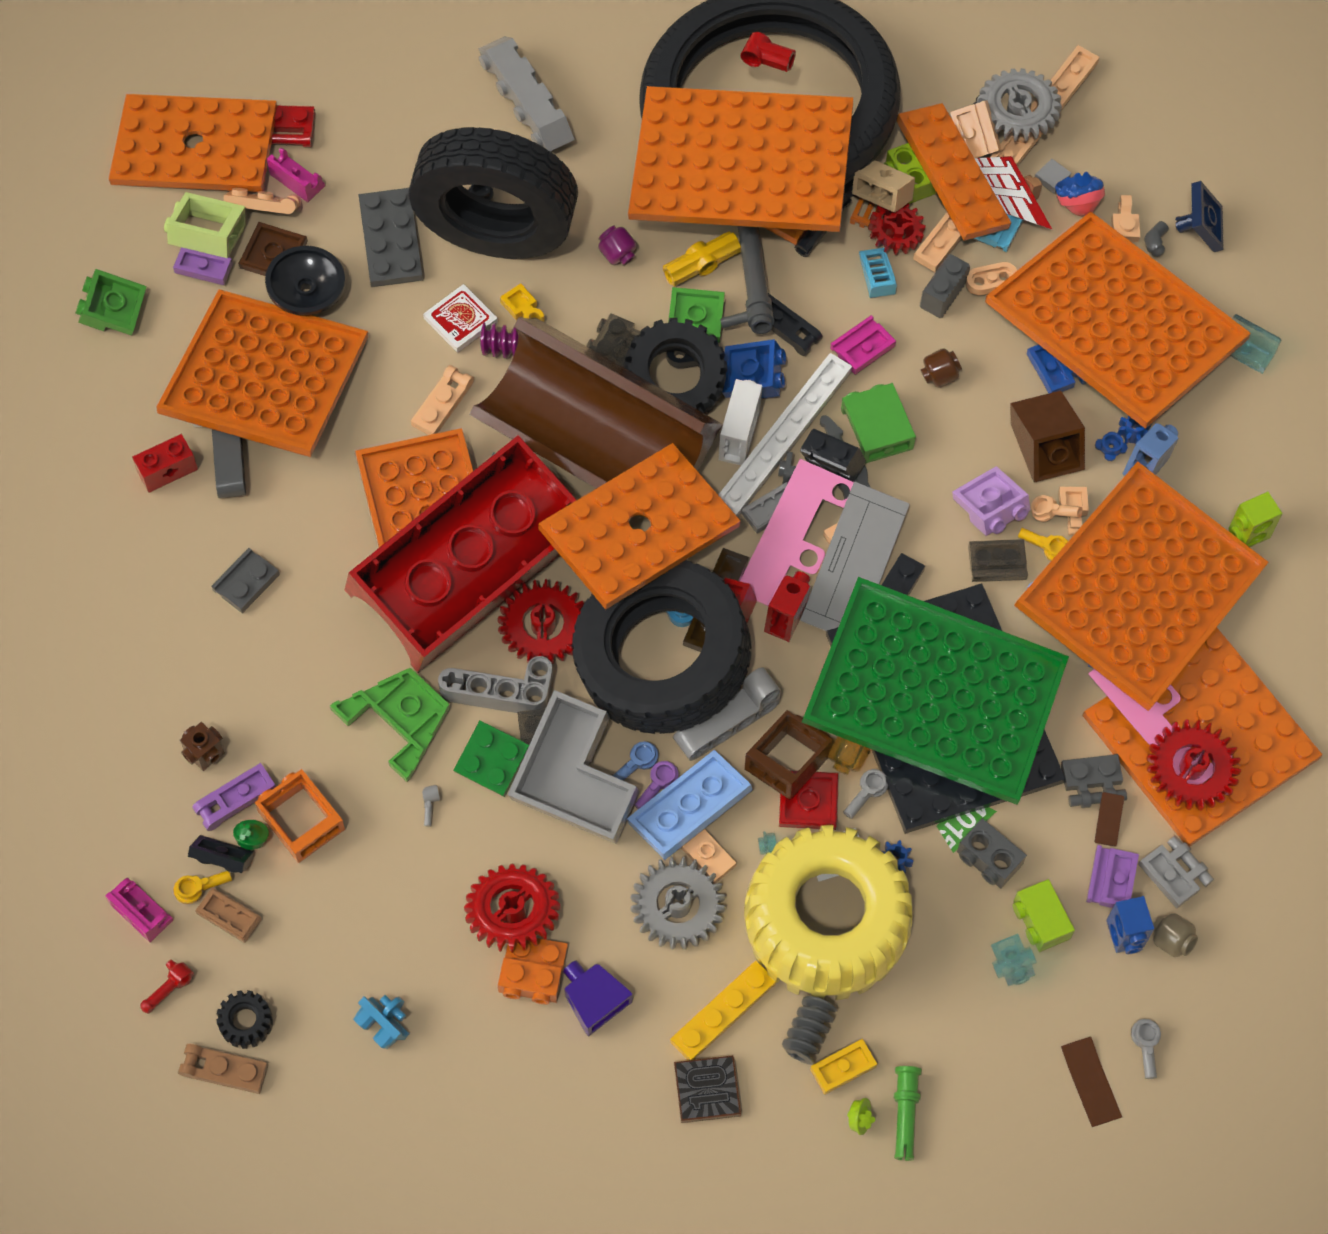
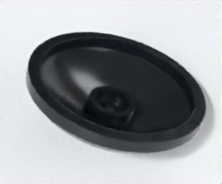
(305, 269)

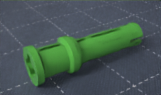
(907, 1098)

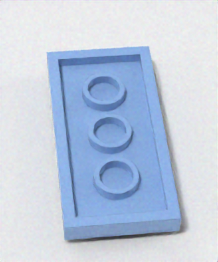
(689, 804)

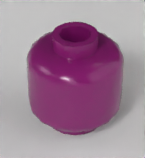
(617, 245)

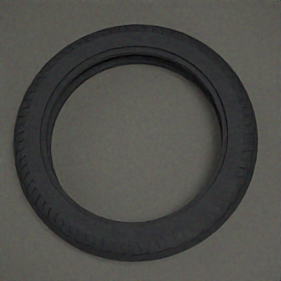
(820, 20)

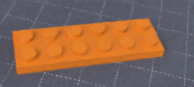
(953, 171)

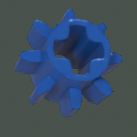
(1129, 434)
(899, 851)

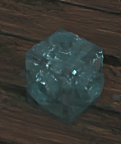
(1013, 960)

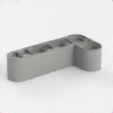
(495, 685)
(749, 704)

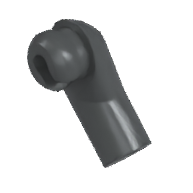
(1153, 239)

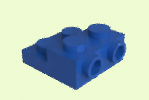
(755, 362)

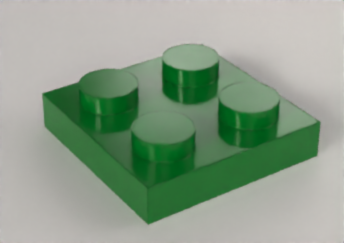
(491, 758)

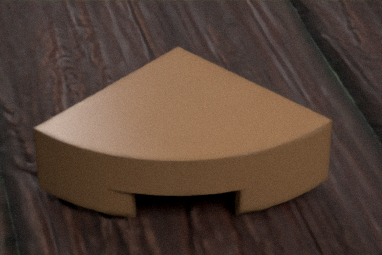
(1034, 185)

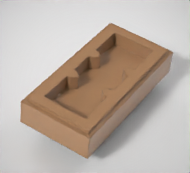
(228, 915)

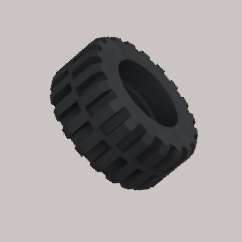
(685, 339)

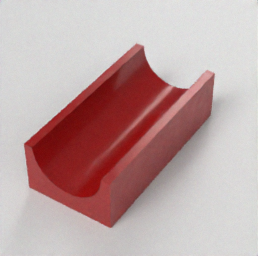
(463, 553)

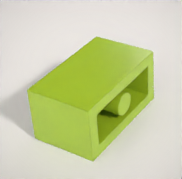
(1043, 916)

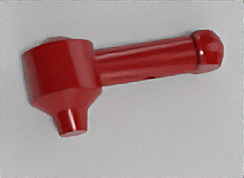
(178, 976)

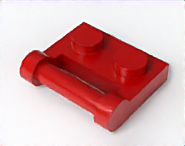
(294, 120)

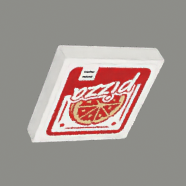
(459, 318)

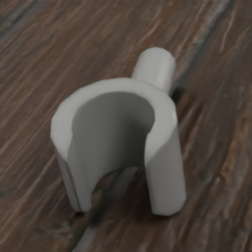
(430, 794)

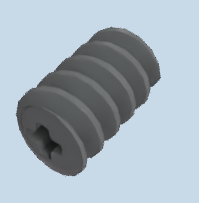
(807, 1028)

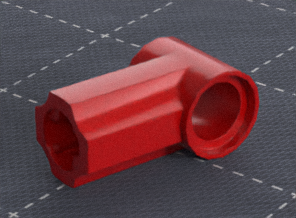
(762, 51)

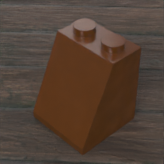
(1049, 435)

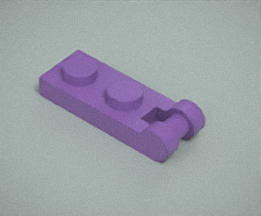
(233, 796)

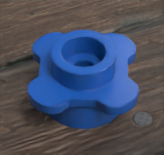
(1114, 439)

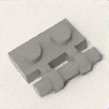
(1170, 876)

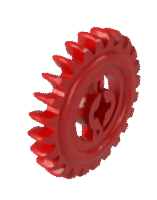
(537, 600)
(1205, 743)
(510, 921)

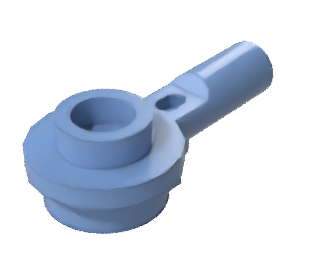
(642, 755)

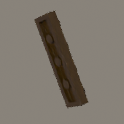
(730, 566)

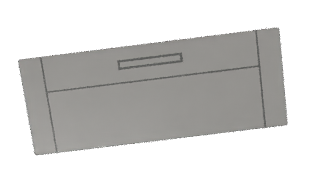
(856, 550)

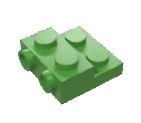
(110, 302)

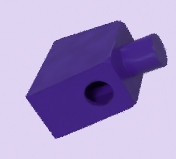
(594, 995)

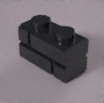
(833, 455)

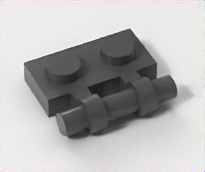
(1092, 773)

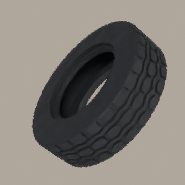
(499, 162)
(682, 699)

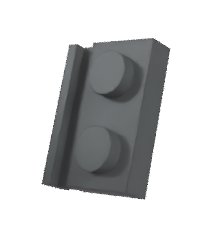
(245, 580)

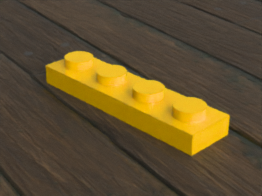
(722, 1011)

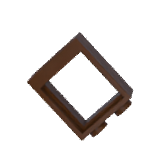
(773, 773)

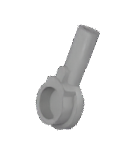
(872, 785)
(1146, 1035)

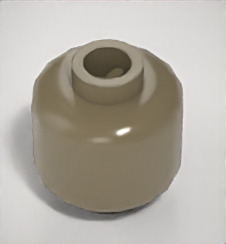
(1175, 935)

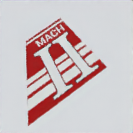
(1012, 189)

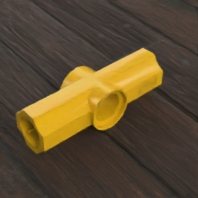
(701, 258)

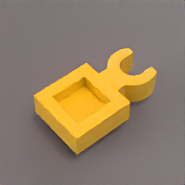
(521, 303)

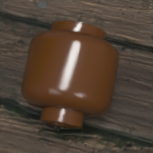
(941, 368)

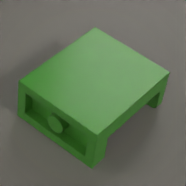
(879, 422)

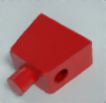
(787, 606)

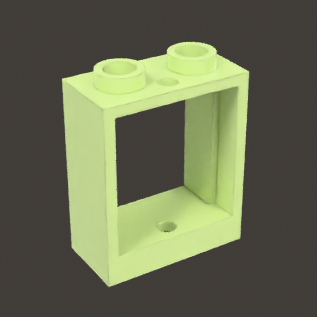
(200, 238)

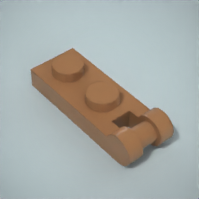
(224, 1069)

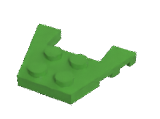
(407, 707)

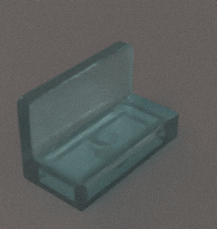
(1259, 348)

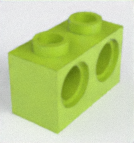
(912, 167)
(1255, 519)

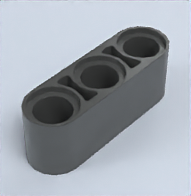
(228, 464)

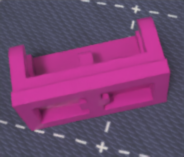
(294, 176)
(138, 909)

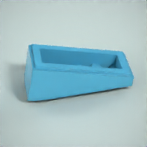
(880, 288)

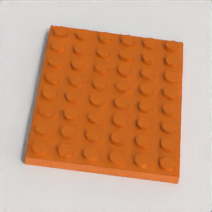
(742, 159)
(1118, 319)
(1141, 585)

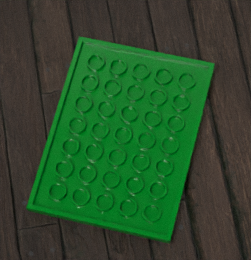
(936, 690)

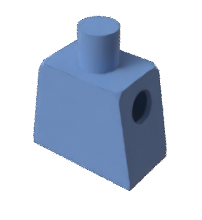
(1157, 444)

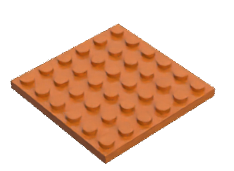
(263, 373)
(1225, 692)

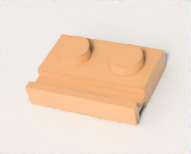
(977, 129)

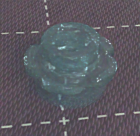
(767, 843)

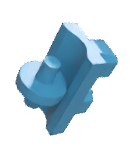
(373, 1011)

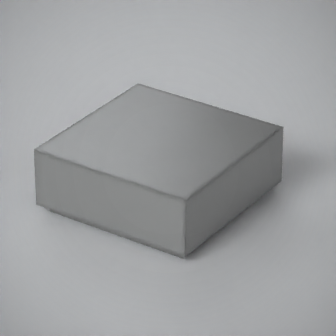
(1051, 174)

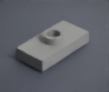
(760, 511)

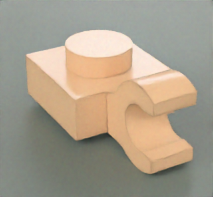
(1125, 222)
(1074, 497)

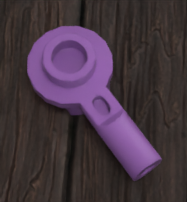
(661, 775)

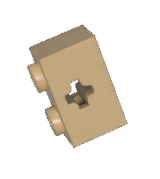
(884, 186)

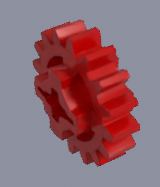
(897, 229)

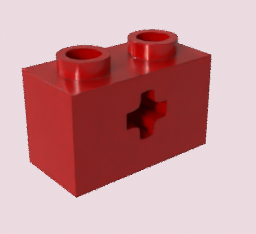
(165, 463)

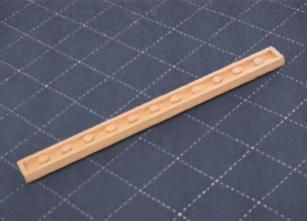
(1067, 81)

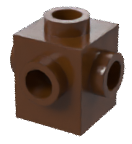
(202, 745)

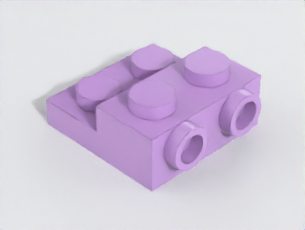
(992, 501)

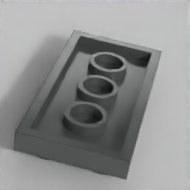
(390, 237)

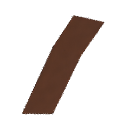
(1091, 1081)

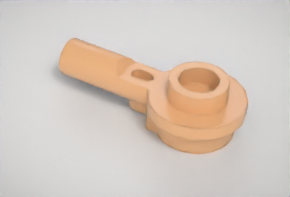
(1045, 508)

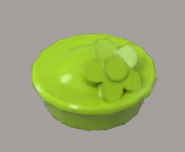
(860, 1116)

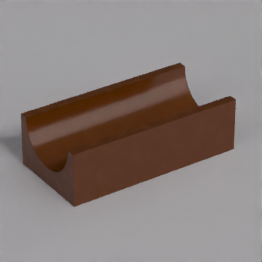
(588, 409)

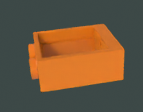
(316, 836)

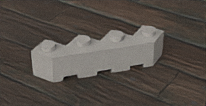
(531, 99)

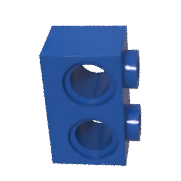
(1130, 925)

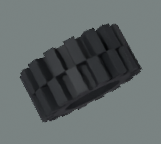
(234, 1005)

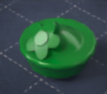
(251, 834)

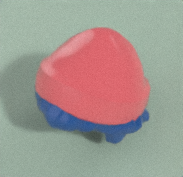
(1080, 193)

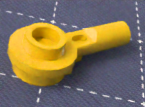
(1050, 544)
(190, 888)

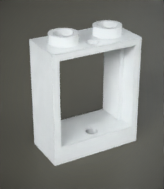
(740, 422)

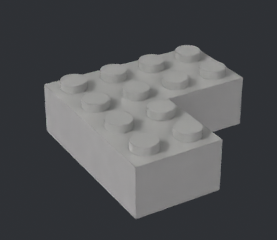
(558, 775)

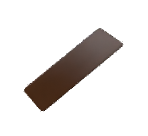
(1109, 819)

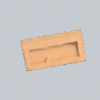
(709, 853)

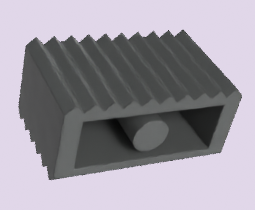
(944, 286)

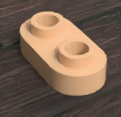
(989, 277)

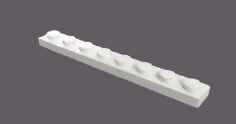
(784, 433)

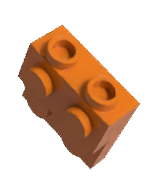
(534, 971)

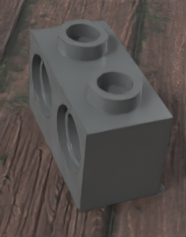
(996, 849)

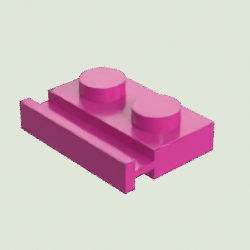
(863, 344)

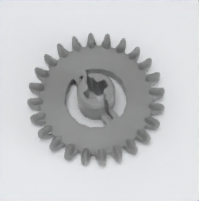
(1018, 115)
(699, 886)

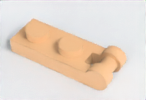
(263, 201)
(442, 401)

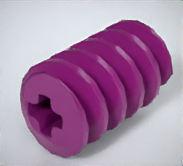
(498, 341)

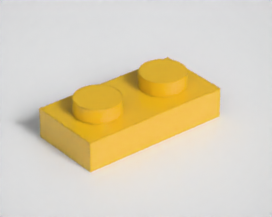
(843, 1066)

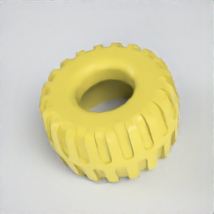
(819, 961)

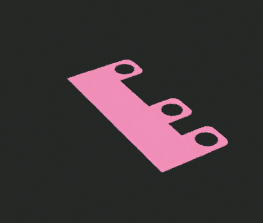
(785, 532)

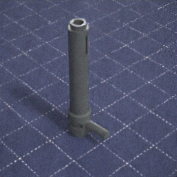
(758, 304)

